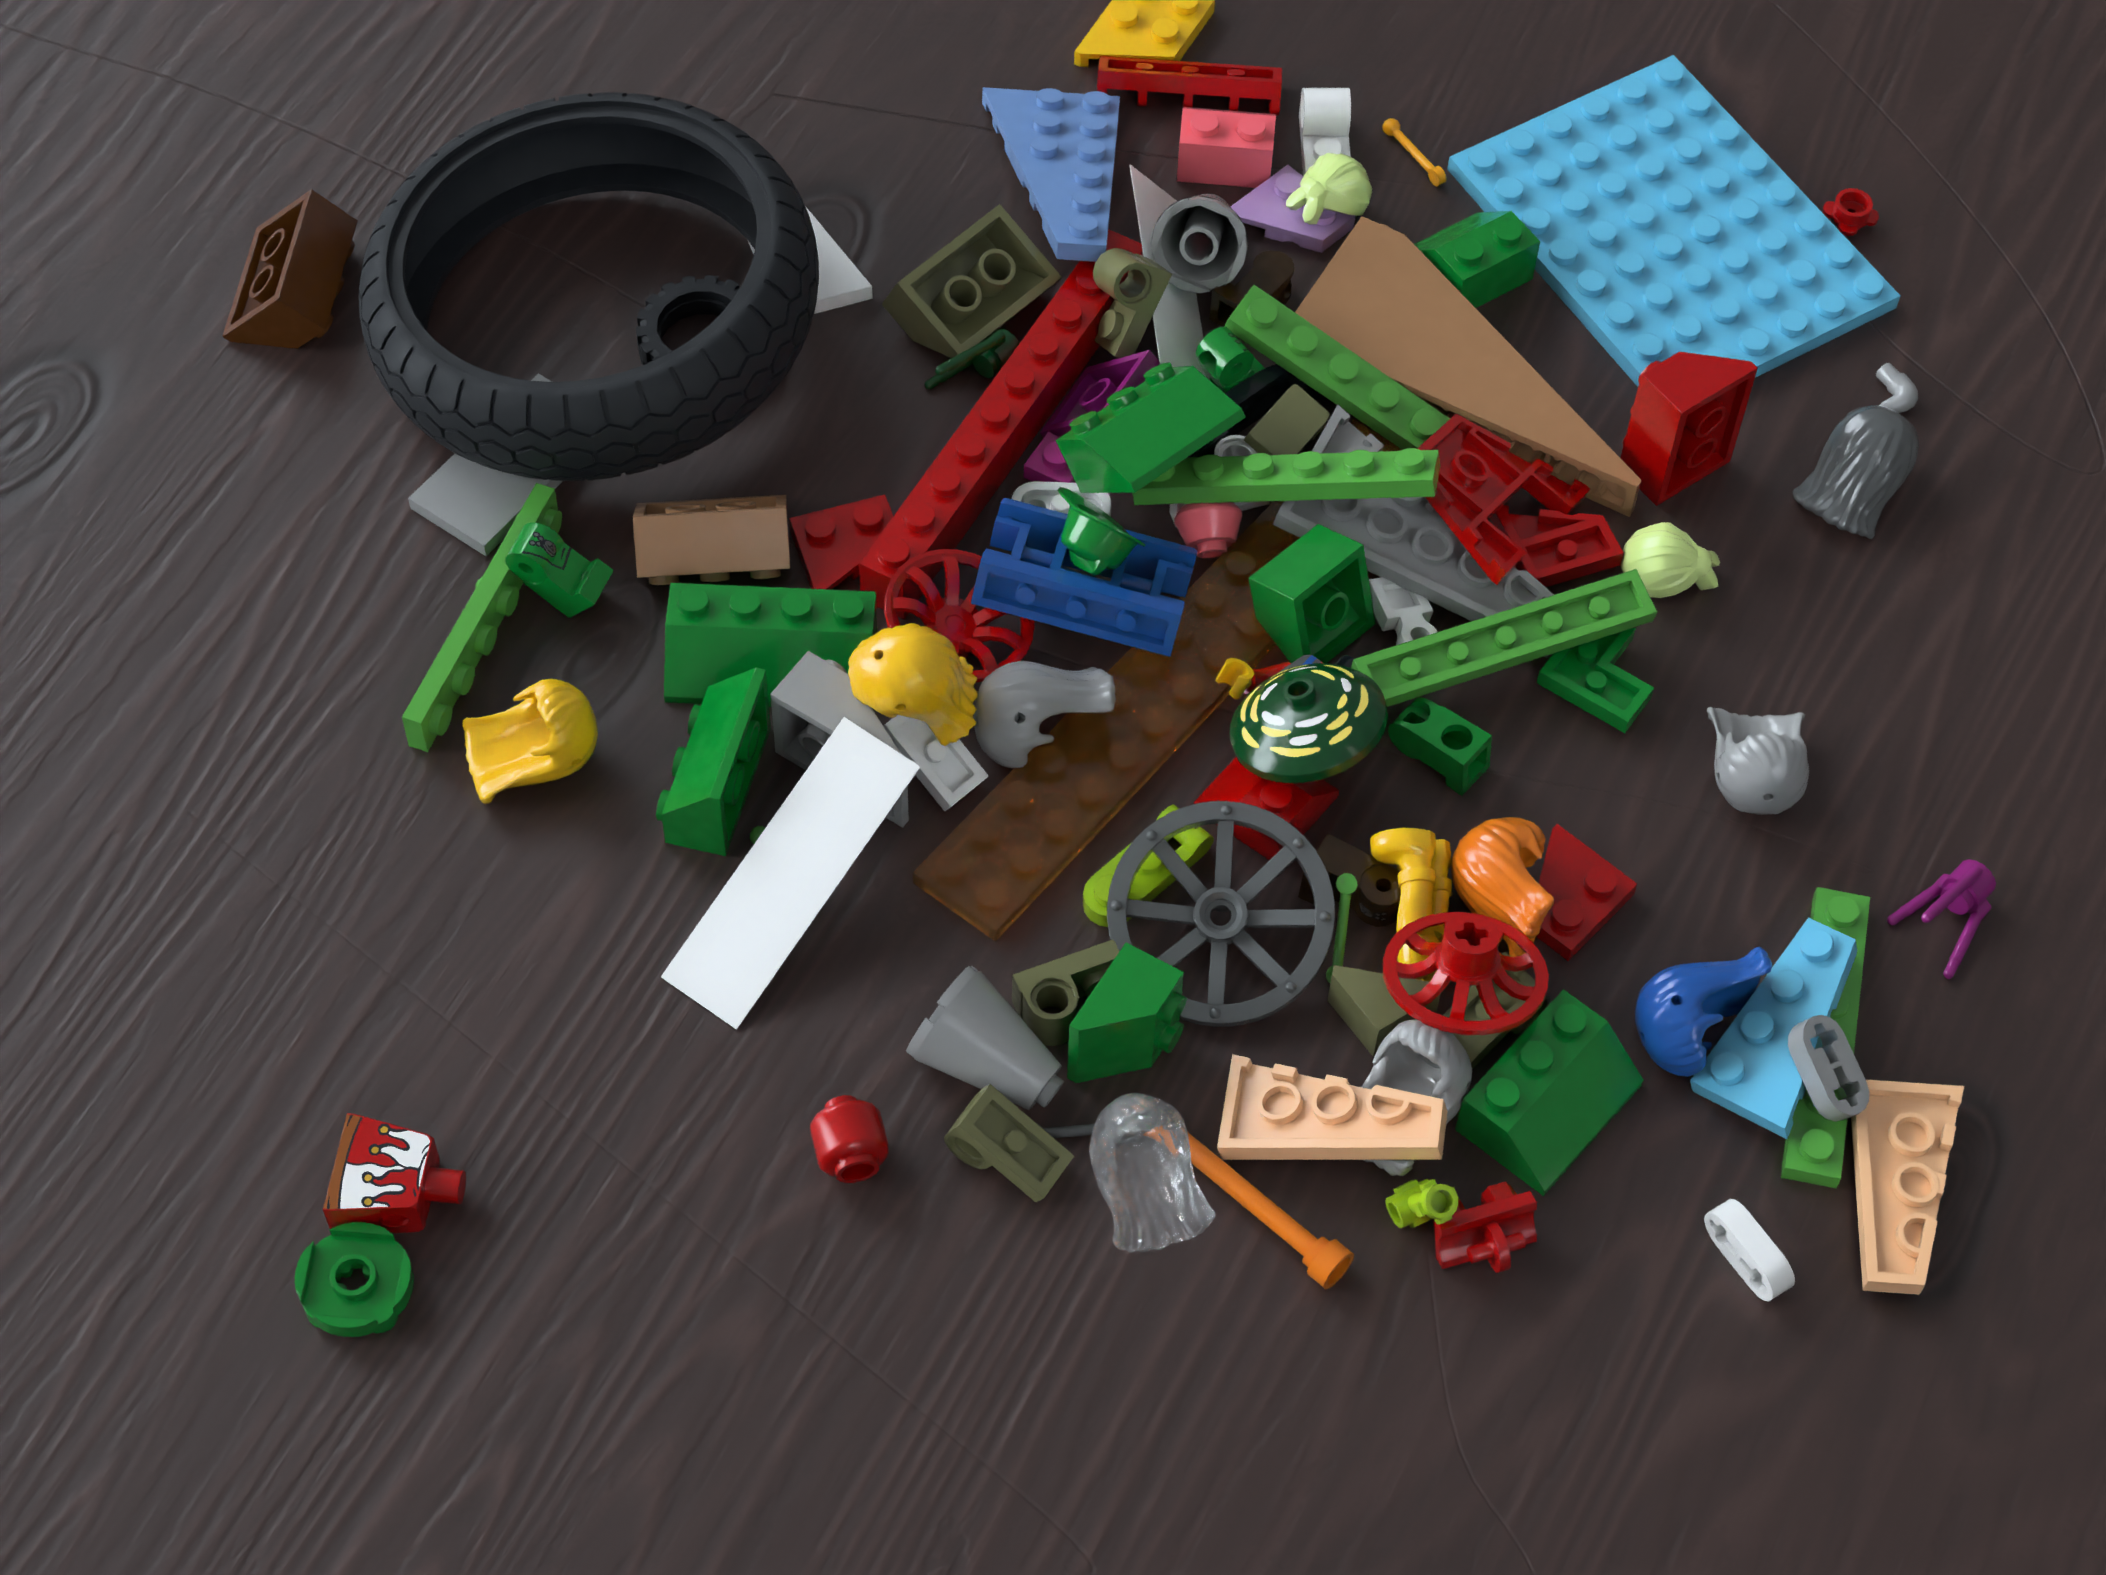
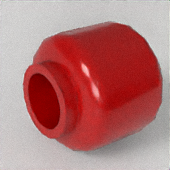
(849, 1139)

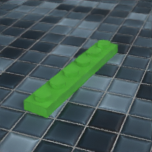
(1334, 370)
(1295, 477)
(474, 631)
(1509, 638)
(1815, 1143)

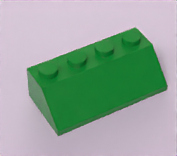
(735, 628)

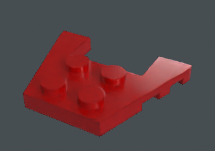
(1478, 480)

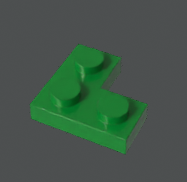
(1593, 683)

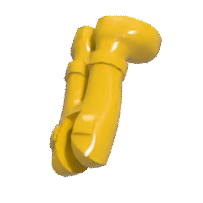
(1421, 878)

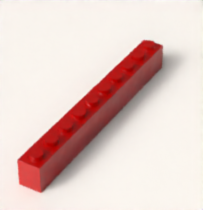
(994, 431)

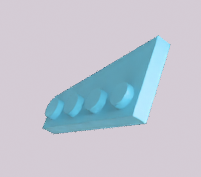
(1752, 1063)

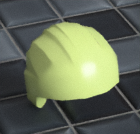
(1332, 184)
(1669, 560)

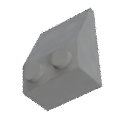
(809, 709)

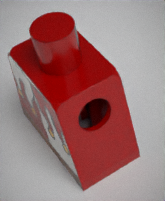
(388, 1177)

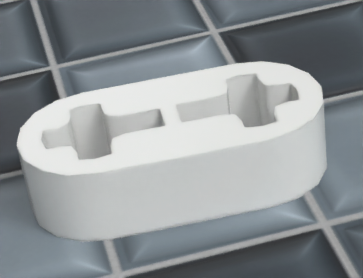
(1749, 1250)

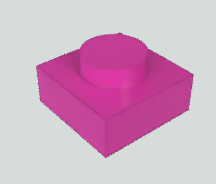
(1048, 463)

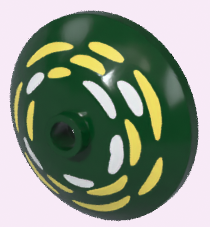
(1308, 723)

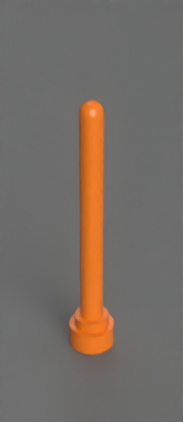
(1325, 1259)

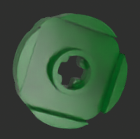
(358, 1311)

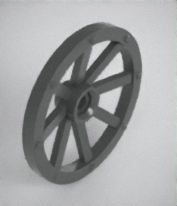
(1225, 899)

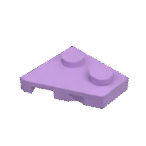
(1267, 209)

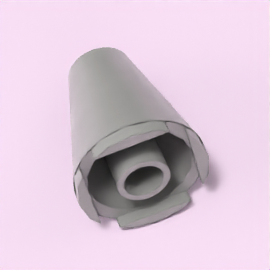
(1200, 243)
(986, 1043)

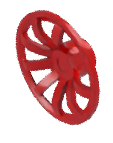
(953, 616)
(1468, 958)

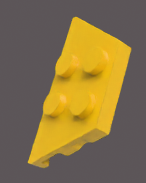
(1145, 29)

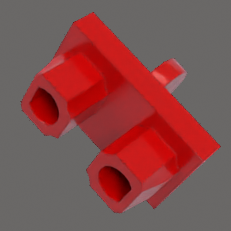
(1489, 1230)

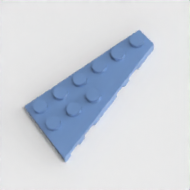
(1065, 158)

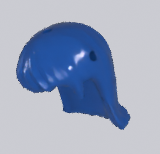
(1687, 1000)

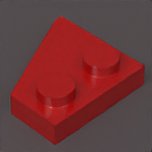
(838, 538)
(1560, 544)
(1584, 892)

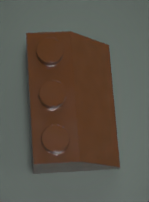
(292, 275)

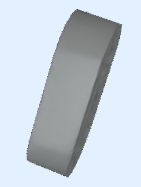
(1828, 1068)

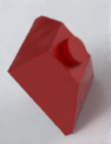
(1294, 802)

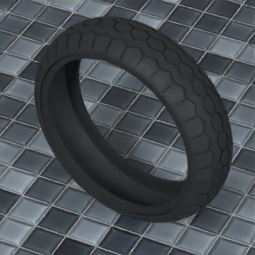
(562, 152)

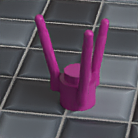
(1961, 893)

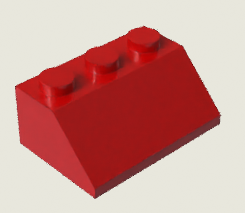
(1685, 420)

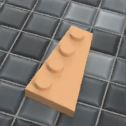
(1311, 1118)
(1900, 1178)

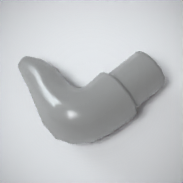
(1900, 386)

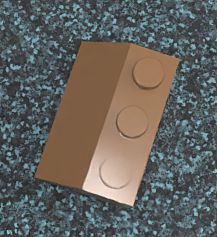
(711, 538)

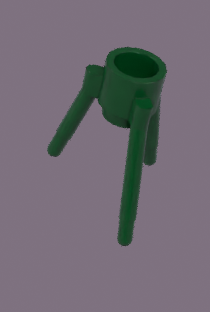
(986, 357)

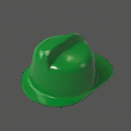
(1093, 536)

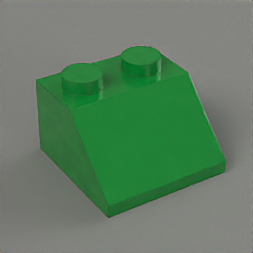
(1484, 254)
(1314, 595)
(1127, 1017)

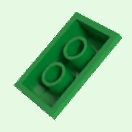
(1146, 430)
(717, 764)
(1550, 1093)

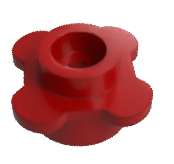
(1851, 211)

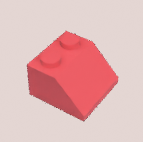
(1225, 147)

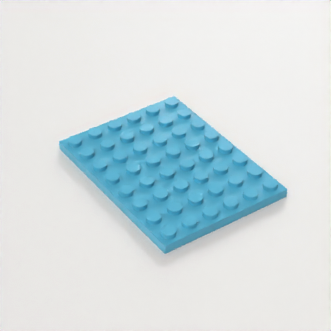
(1673, 227)

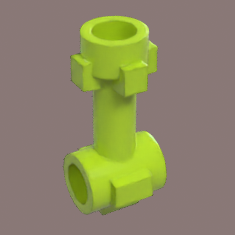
(1420, 1202)

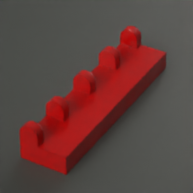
(1191, 80)

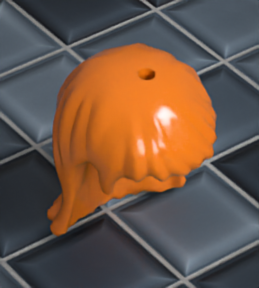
(1494, 879)

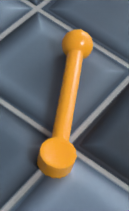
(1436, 174)

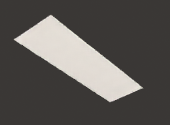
(1177, 313)
(790, 872)

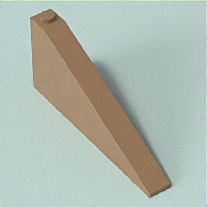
(1425, 335)

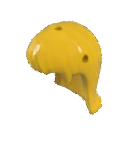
(916, 679)
(533, 741)

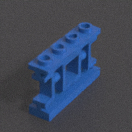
(1118, 610)

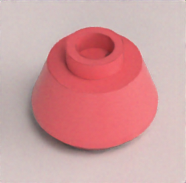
(1209, 527)

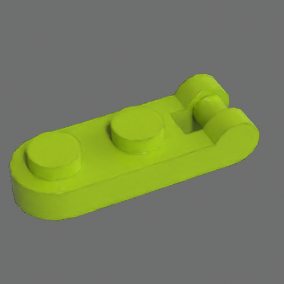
(1151, 877)

